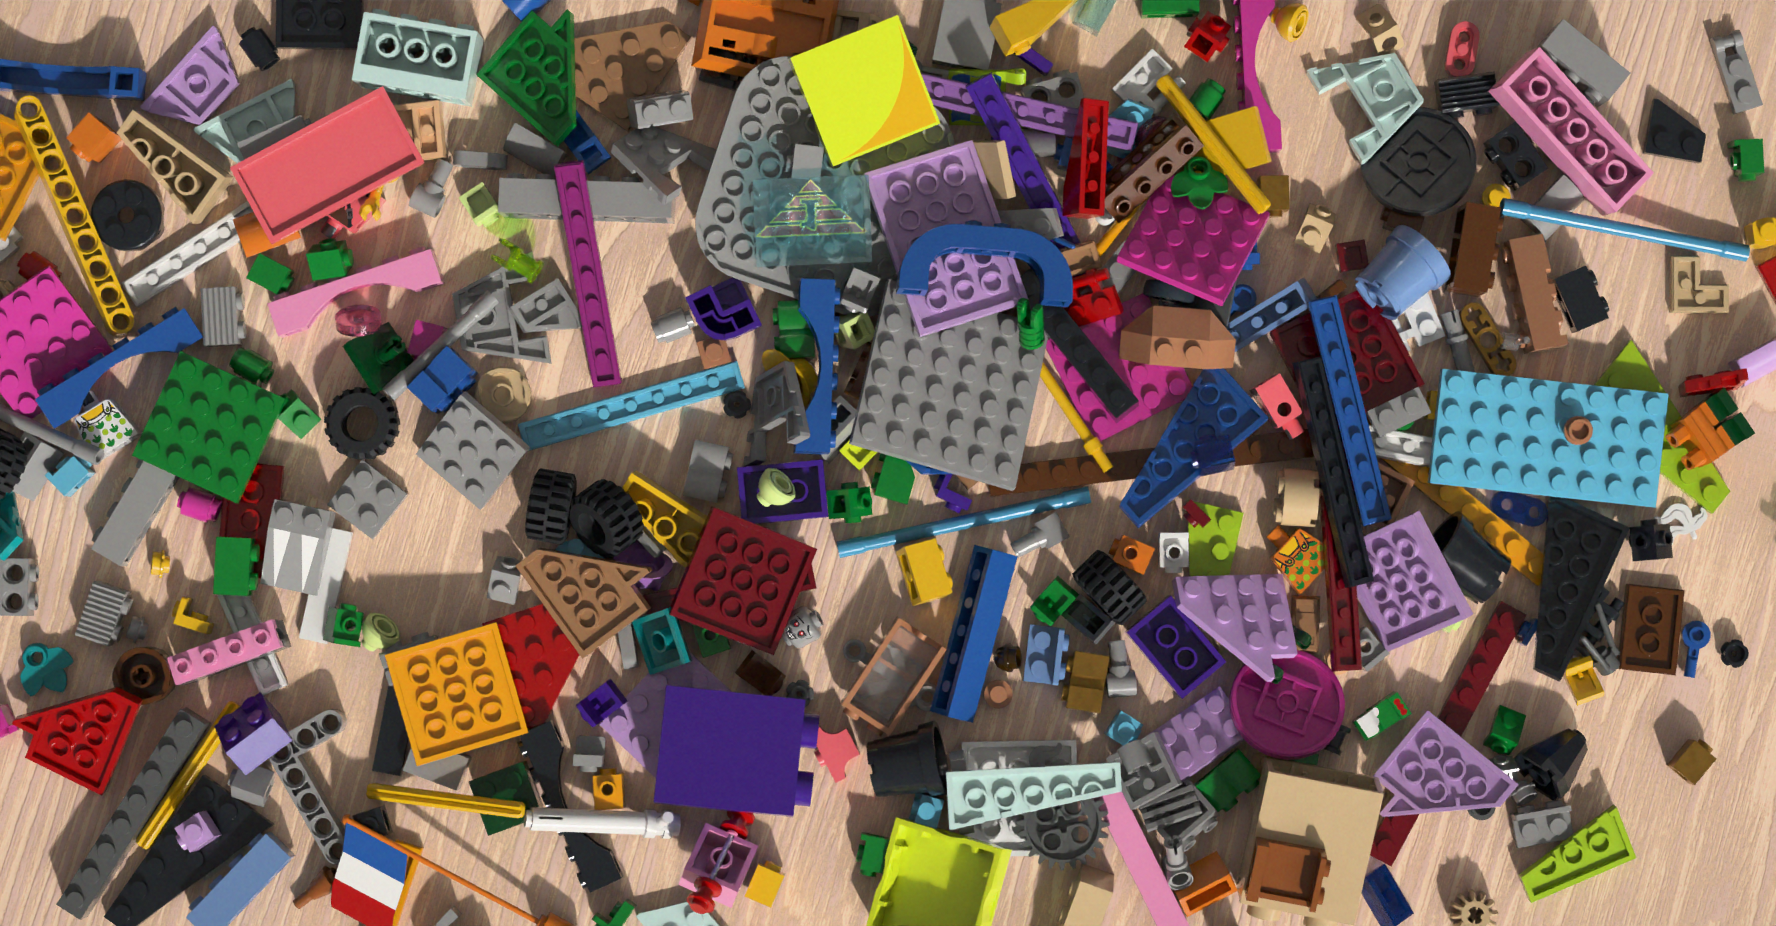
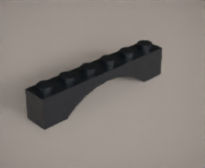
(1082, 354)
(545, 751)

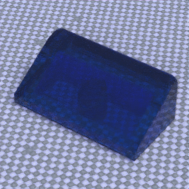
(1385, 897)

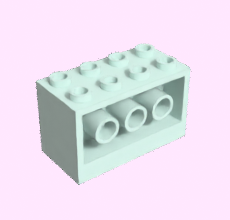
(422, 76)

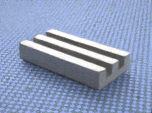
(1188, 790)

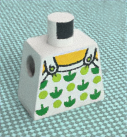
(106, 425)

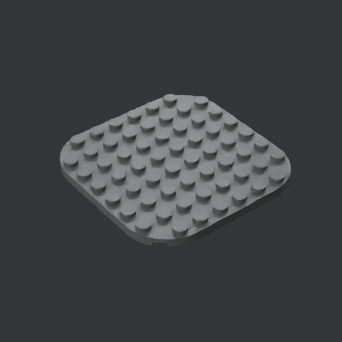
(754, 144)

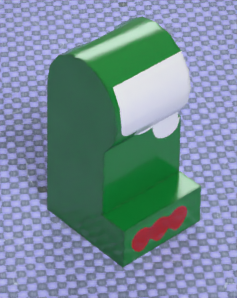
(1381, 715)

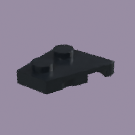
(1672, 135)

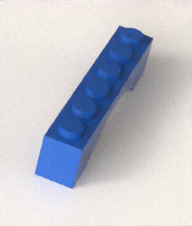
(78, 81)
(817, 307)
(66, 399)

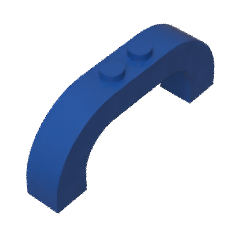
(1000, 241)

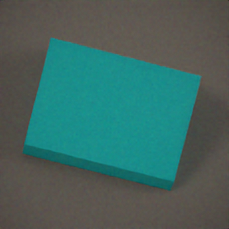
(661, 641)

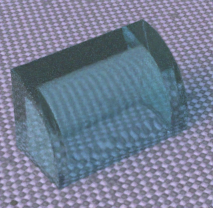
(1093, 15)

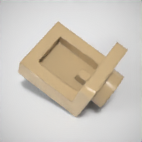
(1315, 227)

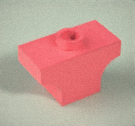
(835, 751)

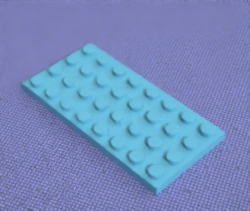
(1512, 439)

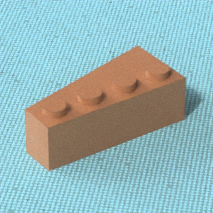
(1533, 293)

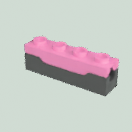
(229, 652)

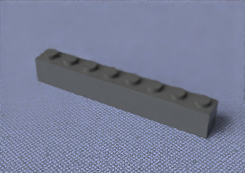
(133, 813)

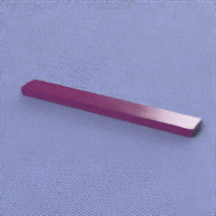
(588, 273)

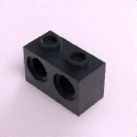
(1521, 151)

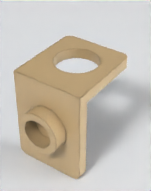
(1379, 27)

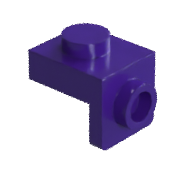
(953, 500)
(601, 703)

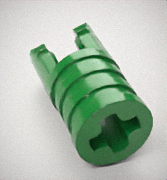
(1030, 325)

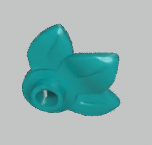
(48, 672)

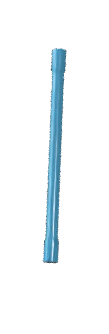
(1524, 210)
(1064, 500)

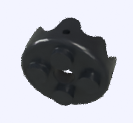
(147, 220)

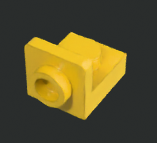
(196, 621)

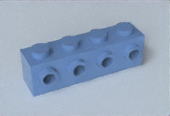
(243, 882)

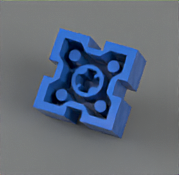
(443, 381)

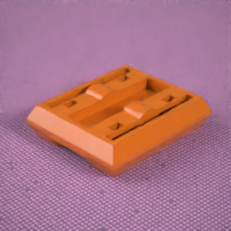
(760, 31)

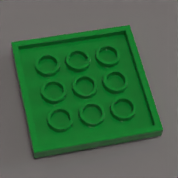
(209, 427)

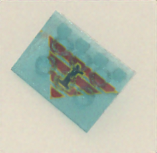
(811, 221)

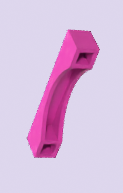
(1248, 25)

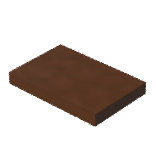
(1650, 629)

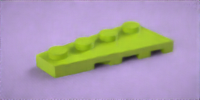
(1586, 853)

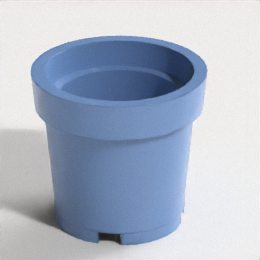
(1402, 272)

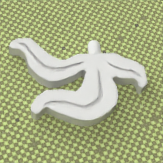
(1684, 516)

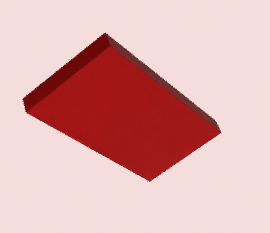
(253, 512)

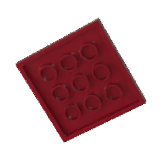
(1376, 349)
(742, 581)

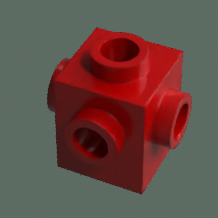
(1208, 36)

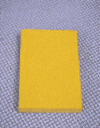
(1243, 136)

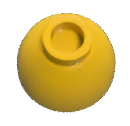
(1290, 20)

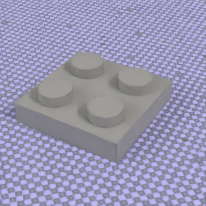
(367, 499)

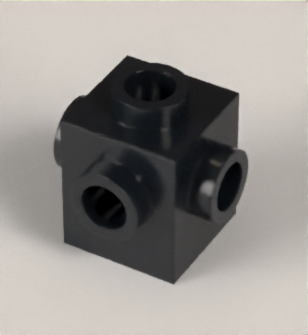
(1651, 541)

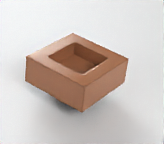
(713, 353)

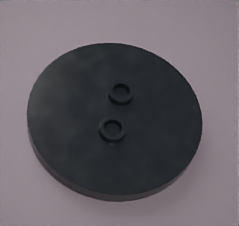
(1422, 165)

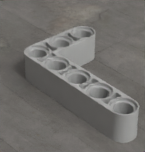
(309, 783)

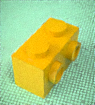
(924, 571)

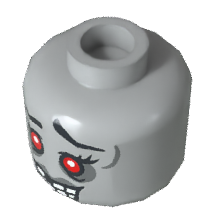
(802, 627)

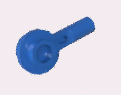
(1243, 299)
(1695, 636)

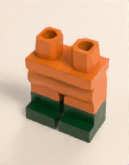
(1700, 437)

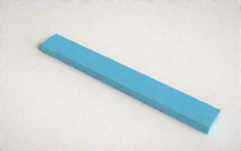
(632, 406)

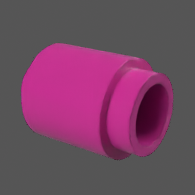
(199, 505)

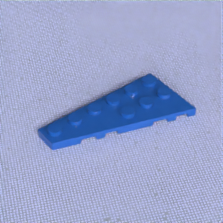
(1211, 407)

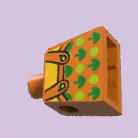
(1297, 557)

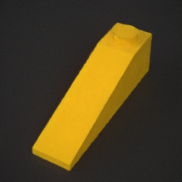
(1024, 24)

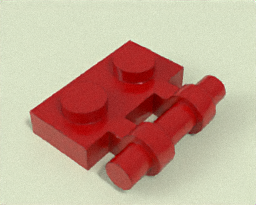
(1097, 304)

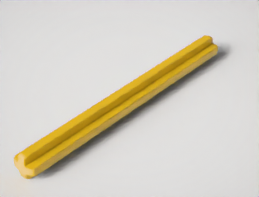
(1213, 144)
(183, 782)
(445, 800)

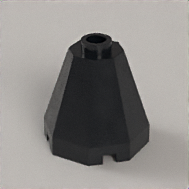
(1553, 762)

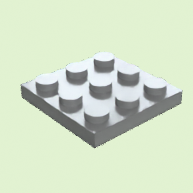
(472, 450)

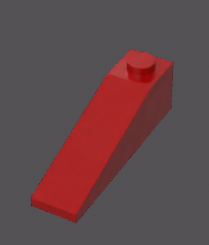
(1087, 162)

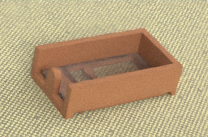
(892, 677)

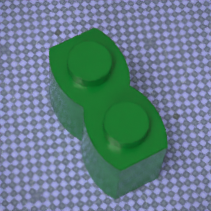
(794, 336)
(1228, 780)

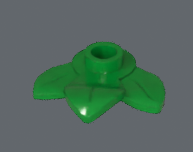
(1199, 186)

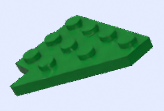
(538, 74)

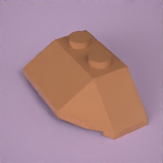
(1178, 339)

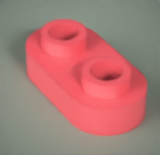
(1462, 51)

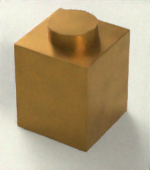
(1277, 192)
(1692, 760)

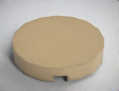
(504, 393)

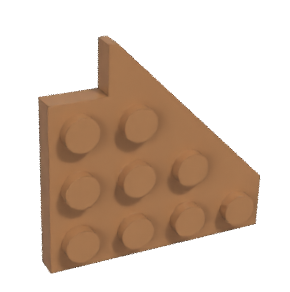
(625, 66)
(586, 594)

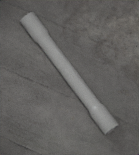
(476, 312)
(78, 447)

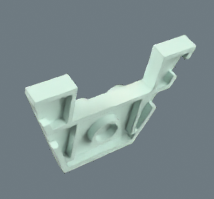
(1382, 92)

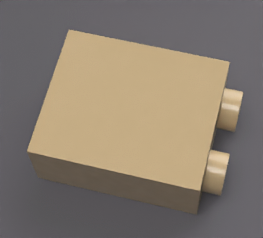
(1320, 811)

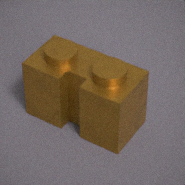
(1085, 681)

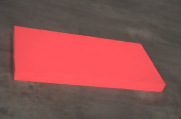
(327, 165)

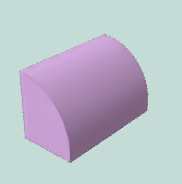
(1757, 361)

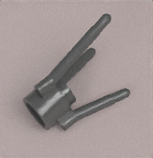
(1603, 658)

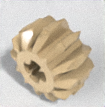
(1476, 903)

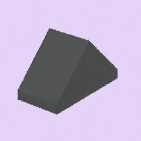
(1088, 619)

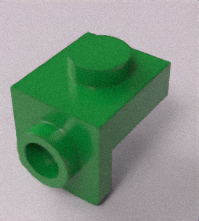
(297, 415)
(1053, 601)
(1505, 730)

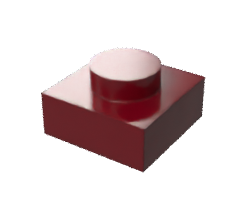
(1352, 255)
(1195, 515)

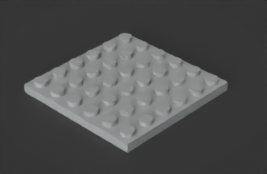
(948, 396)

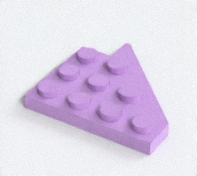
(1242, 614)
(1440, 773)

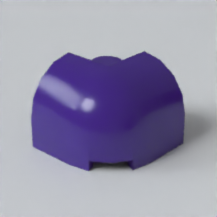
(724, 310)

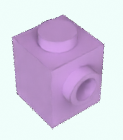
(196, 832)

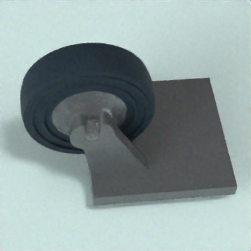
(1173, 296)

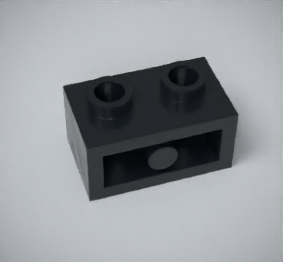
(1580, 299)

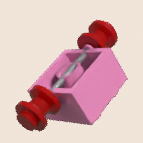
(719, 863)

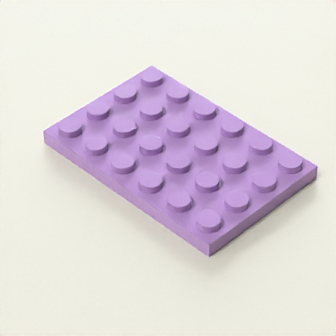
(937, 192)

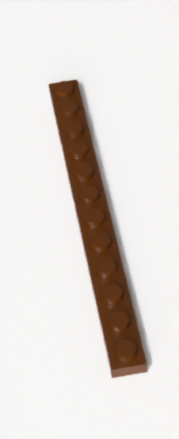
(1128, 464)

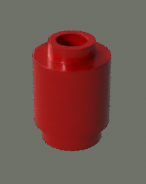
(33, 263)

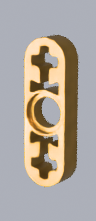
(1475, 338)

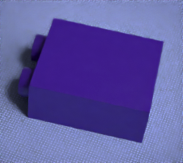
(734, 751)

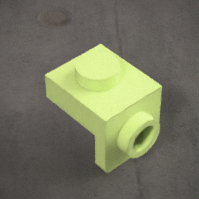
(480, 205)

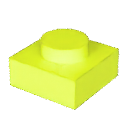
(856, 455)

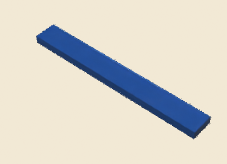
(1349, 410)

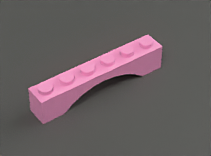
(299, 311)

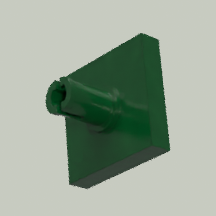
(378, 356)

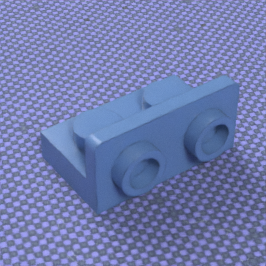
(1045, 654)

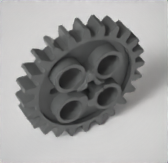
(1069, 848)

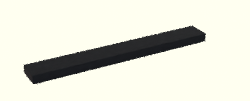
(1333, 472)

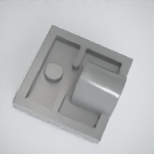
(1145, 770)

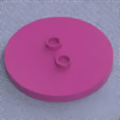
(1291, 716)

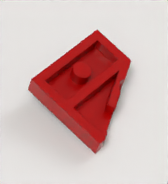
(1701, 385)

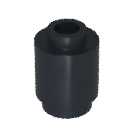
(259, 48)

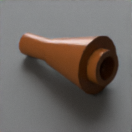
(317, 888)

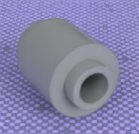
(673, 325)

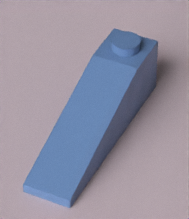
(1271, 313)

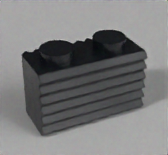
(1466, 94)

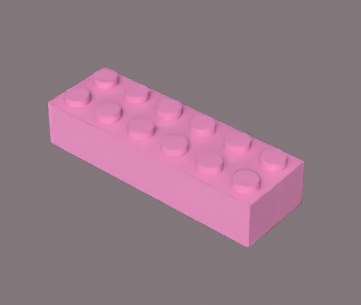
(1571, 131)

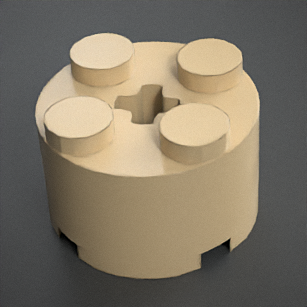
(1297, 497)

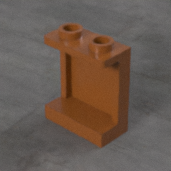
(1287, 873)

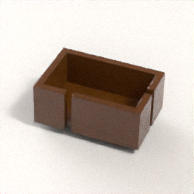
(1475, 250)

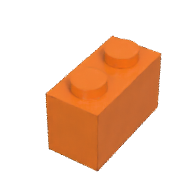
(93, 139)

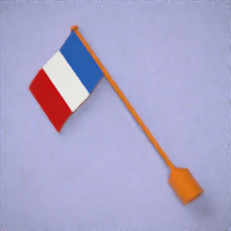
(374, 875)

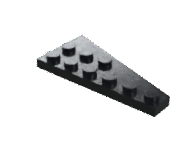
(1575, 566)
(171, 869)

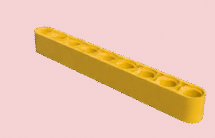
(75, 202)

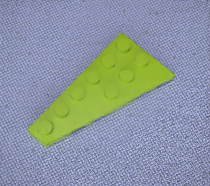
(1700, 484)

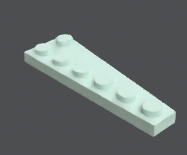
(1006, 792)

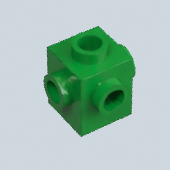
(849, 502)

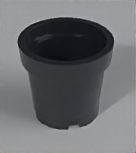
(1471, 557)
(909, 762)

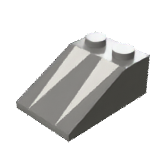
(296, 546)

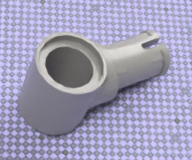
(429, 195)
(1045, 534)
(1120, 677)
(1176, 864)

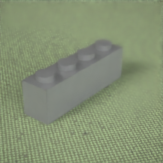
(134, 513)

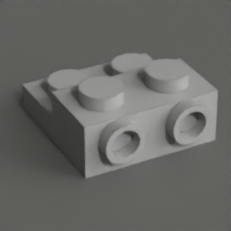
(1190, 827)

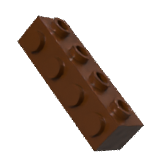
(1149, 166)

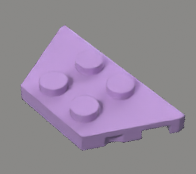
(196, 84)

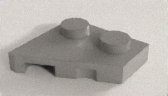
(547, 310)

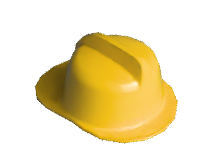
(805, 372)

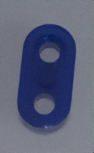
(1519, 508)

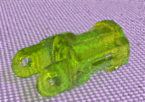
(519, 262)

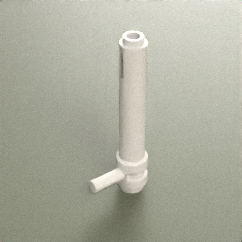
(645, 823)

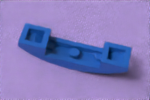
(586, 146)

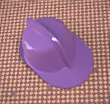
(639, 555)

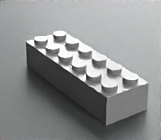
(609, 200)

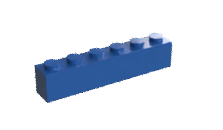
(973, 633)

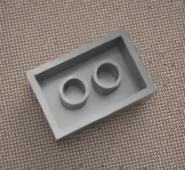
(1584, 63)

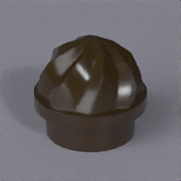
(1008, 657)

